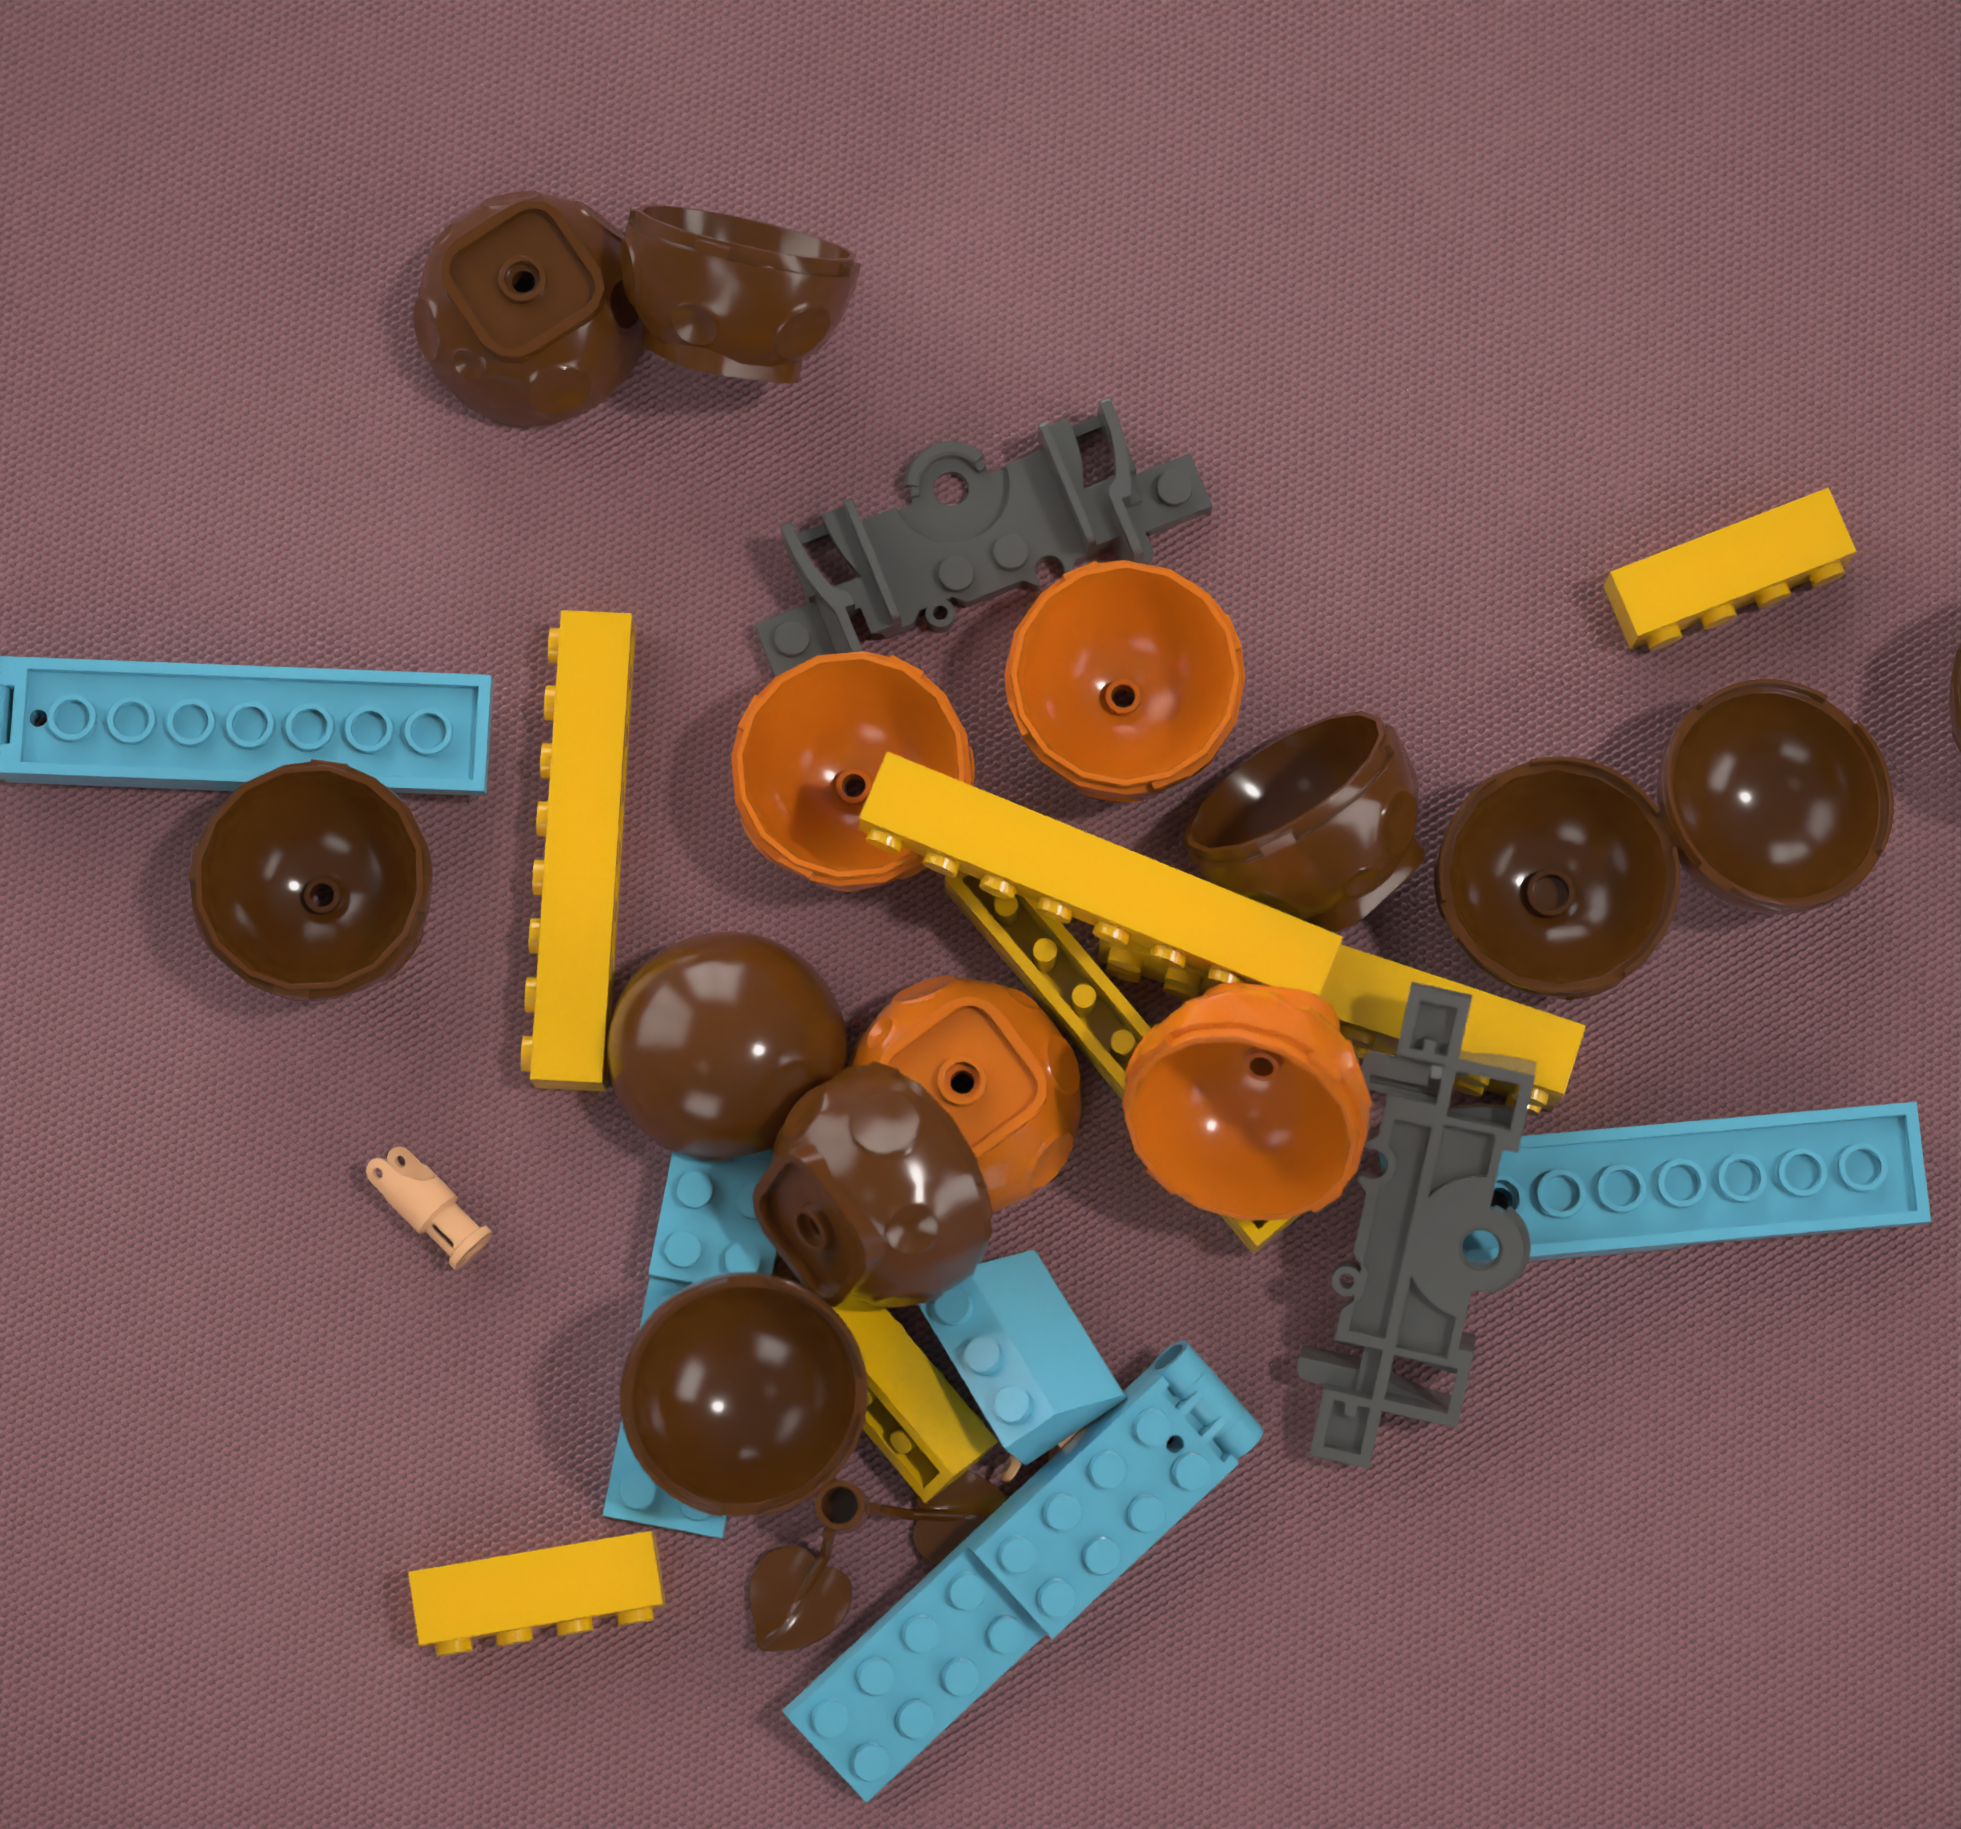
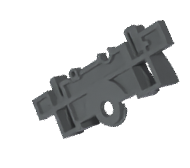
(983, 547)
(1413, 1230)

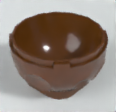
(733, 291)
(534, 351)
(1314, 822)
(283, 843)
(874, 1192)

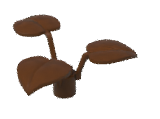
(804, 1600)

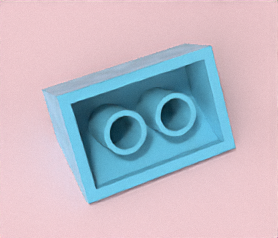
(1023, 1354)

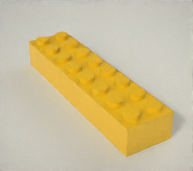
(1371, 1007)

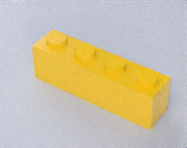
(1729, 570)
(912, 1406)
(537, 1590)

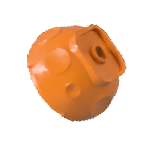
(1135, 633)
(832, 726)
(1022, 1069)
(1249, 1102)

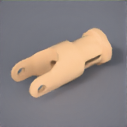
(428, 1205)

